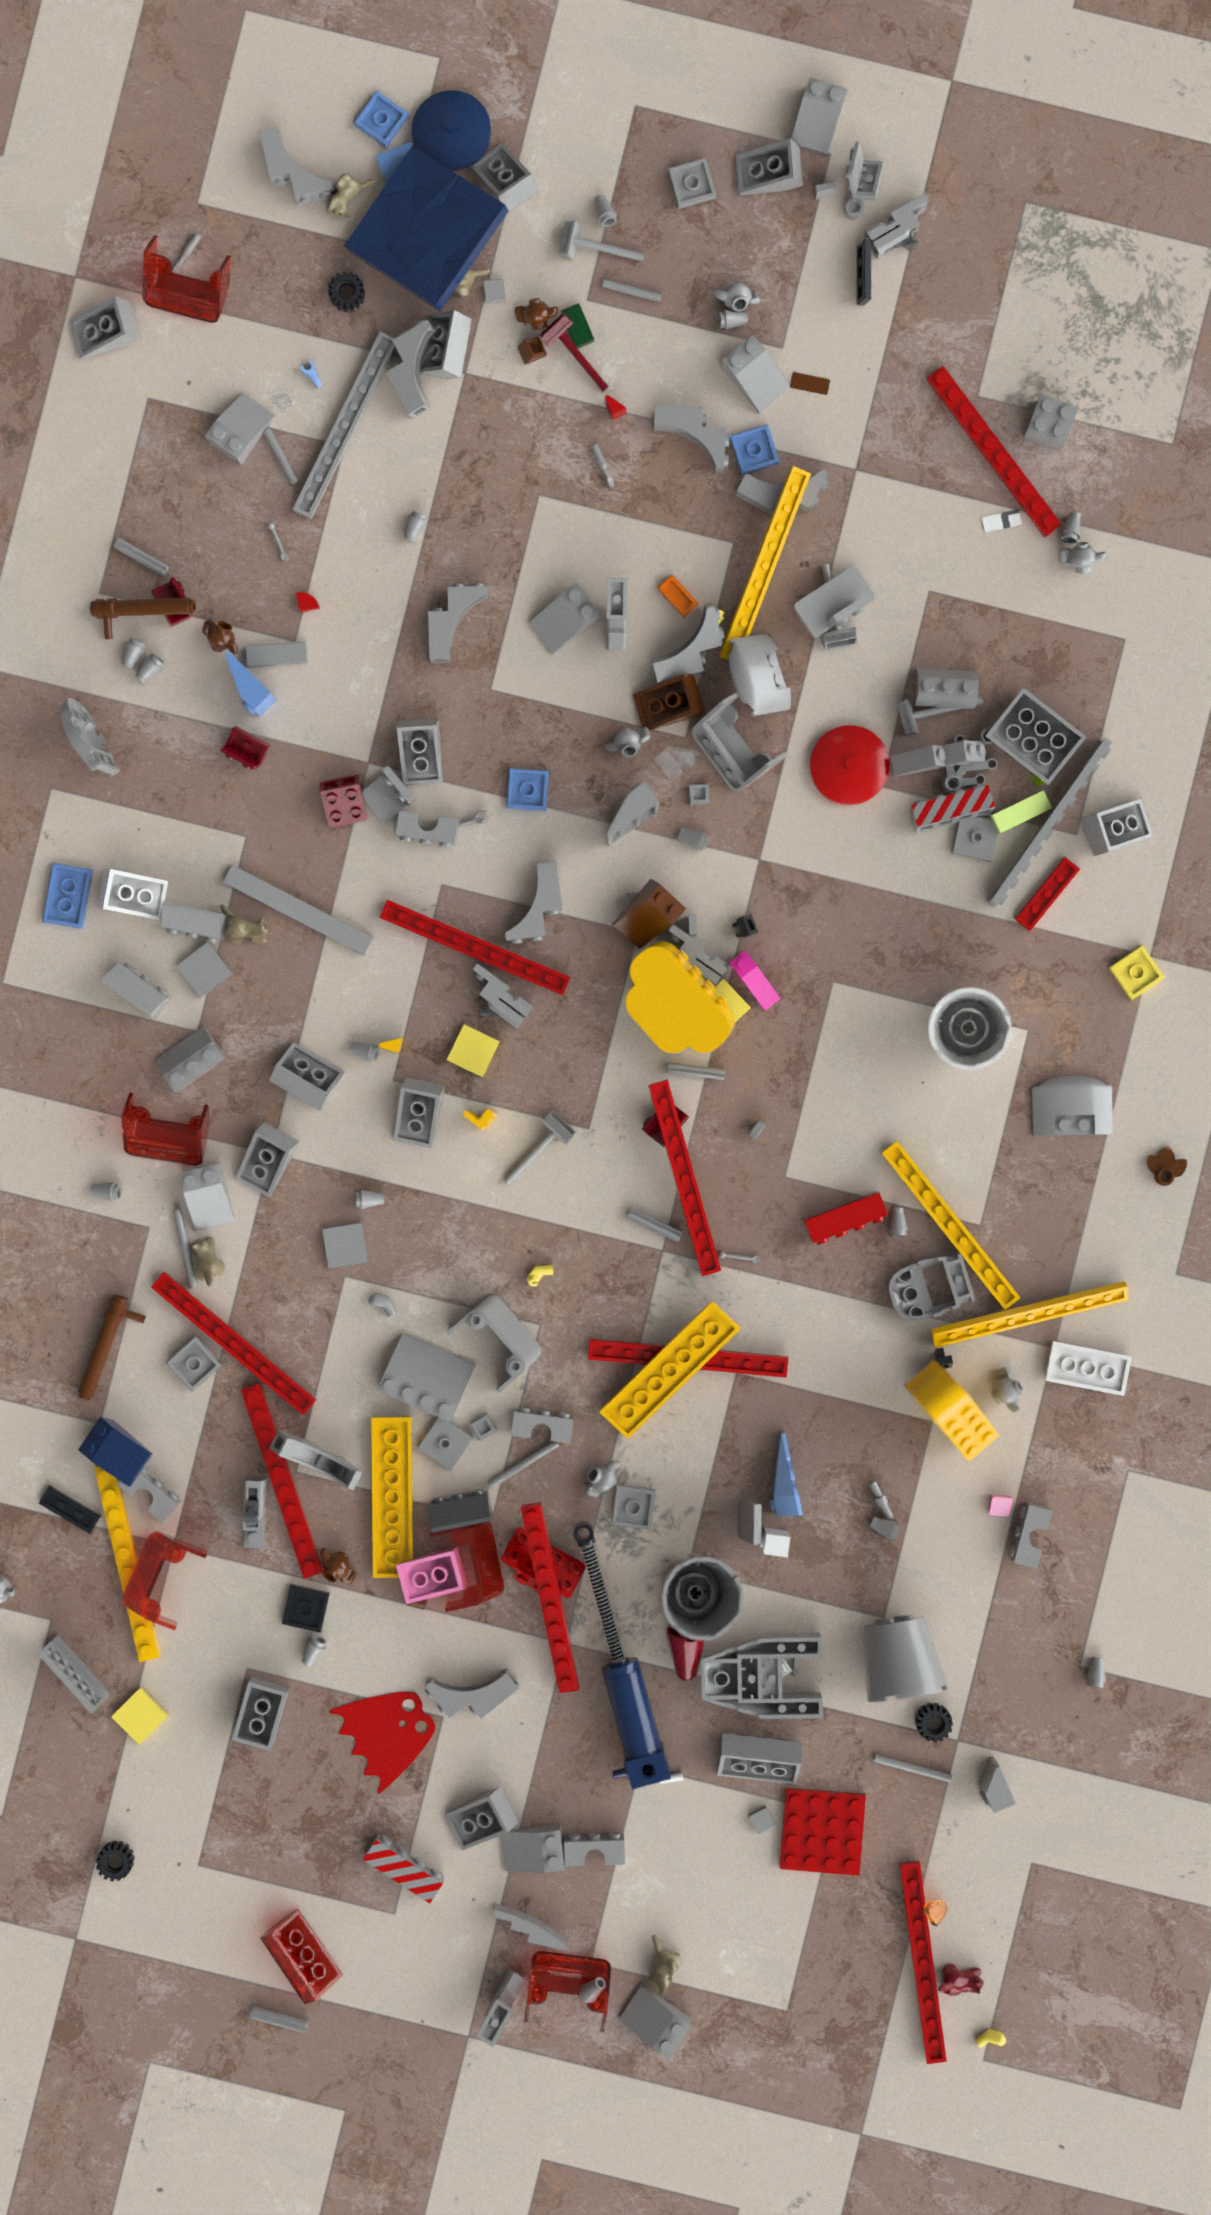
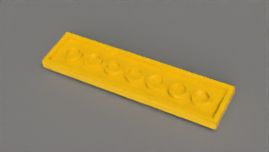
(670, 1369)
(391, 1494)

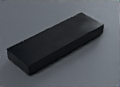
(864, 272)
(70, 1509)

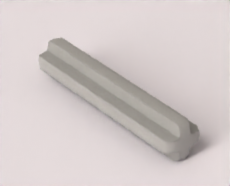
(141, 557)
(696, 1071)
(654, 1225)
(278, 2019)

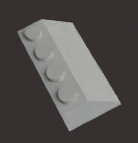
(759, 1758)

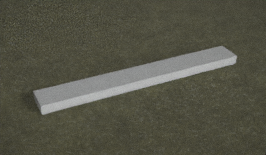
(298, 910)

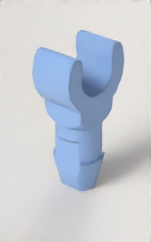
(312, 374)

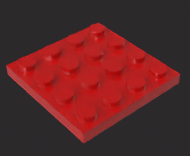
(822, 1831)

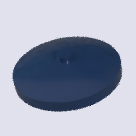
(452, 129)

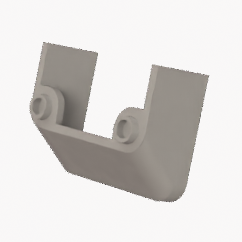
(727, 748)
(509, 1329)

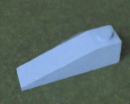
(784, 1493)

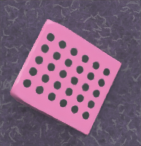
(1000, 1505)

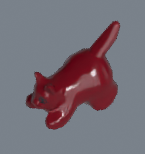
(961, 1981)

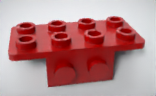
(518, 1557)

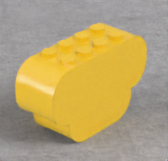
(676, 1002)
(951, 1410)

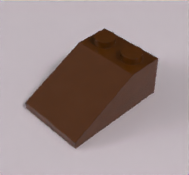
(669, 702)
(648, 914)

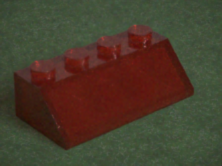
(301, 1957)

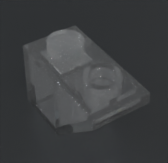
(674, 759)

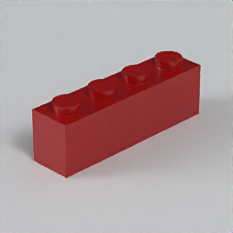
(846, 1217)

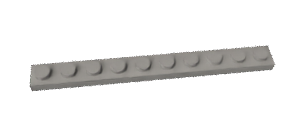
(345, 426)
(1055, 817)

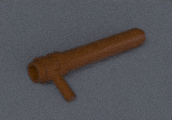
(113, 608)
(113, 1317)

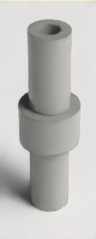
(881, 1500)

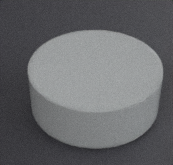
(854, 209)
(756, 1130)

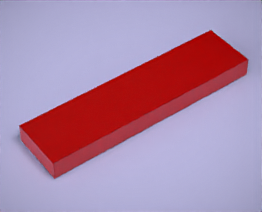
(1047, 894)

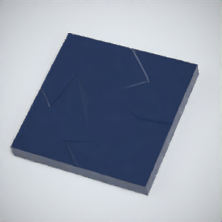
(426, 228)

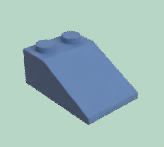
(254, 694)

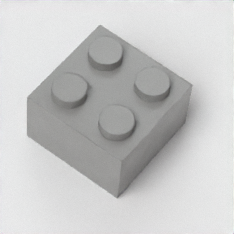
(1050, 422)

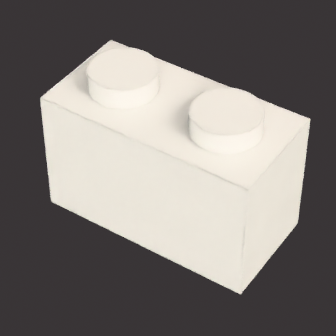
(775, 1542)

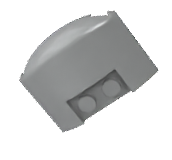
(758, 675)
(1072, 1107)

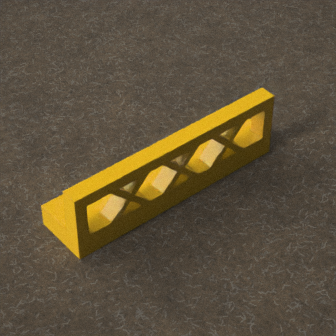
(482, 1122)

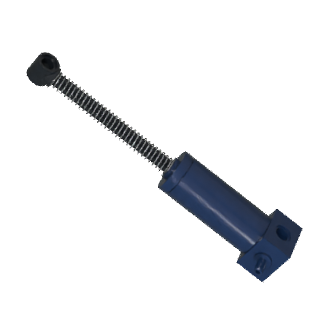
(625, 1688)

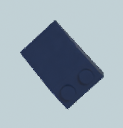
(115, 1450)

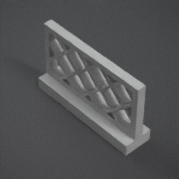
(74, 1674)

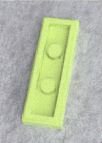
(1021, 812)

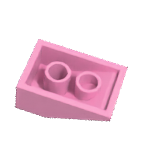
(432, 1575)

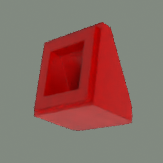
(614, 407)

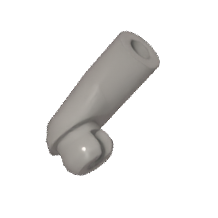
(384, 1302)

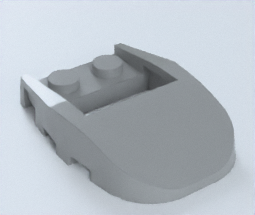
(80, 730)
(911, 1294)

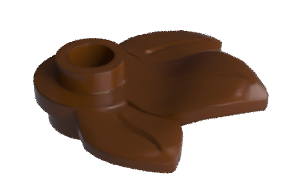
(1166, 1163)

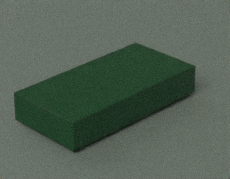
(579, 329)

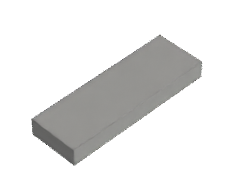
(276, 654)

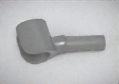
(477, 818)

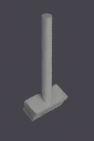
(571, 239)
(839, 636)
(909, 717)
(557, 1128)

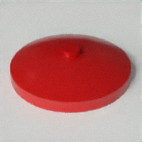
(849, 765)

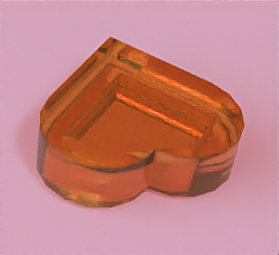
(935, 1911)

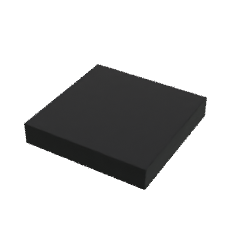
(306, 1608)

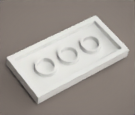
(1088, 1368)

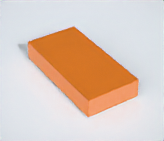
(677, 596)

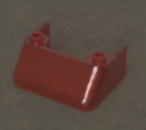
(182, 293)
(162, 1138)
(485, 1562)
(145, 1574)
(565, 1975)

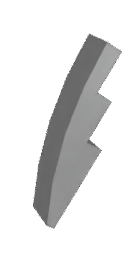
(537, 1931)

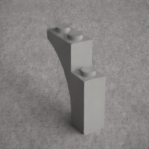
(284, 170)
(406, 375)
(689, 423)
(766, 495)
(443, 623)
(688, 657)
(938, 757)
(546, 901)
(316, 1458)
(481, 1697)

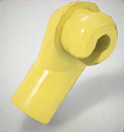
(537, 1272)
(991, 2036)

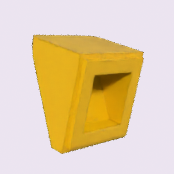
(393, 1045)

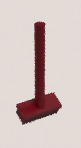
(557, 330)

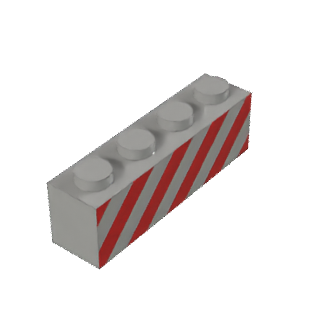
(952, 808)
(404, 1868)

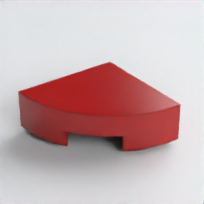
(306, 602)

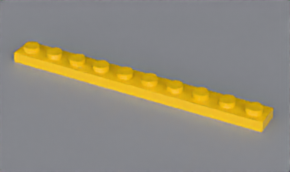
(767, 557)
(950, 1225)
(1029, 1314)
(125, 1558)

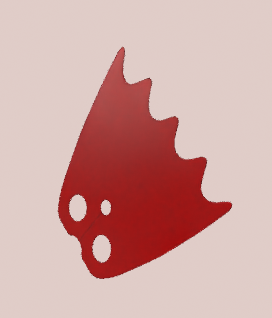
(379, 1736)

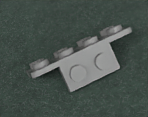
(834, 602)

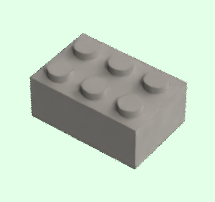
(261, 1713)

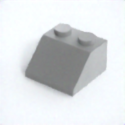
(994, 1788)

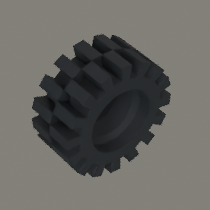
(346, 279)
(939, 1733)
(123, 1852)

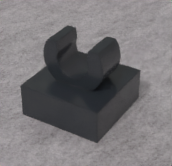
(746, 925)
(941, 1359)

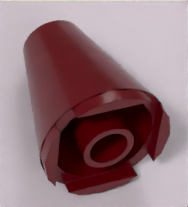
(685, 1653)

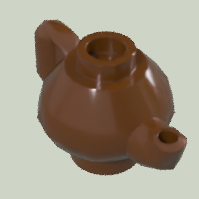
(535, 313)
(220, 636)
(337, 1567)

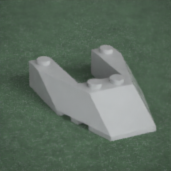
(751, 1677)

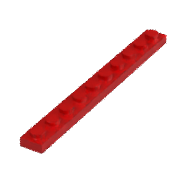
(993, 451)
(475, 947)
(684, 1177)
(233, 1343)
(722, 1361)
(282, 1482)
(550, 1597)
(923, 1962)

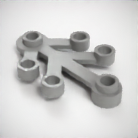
(957, 777)

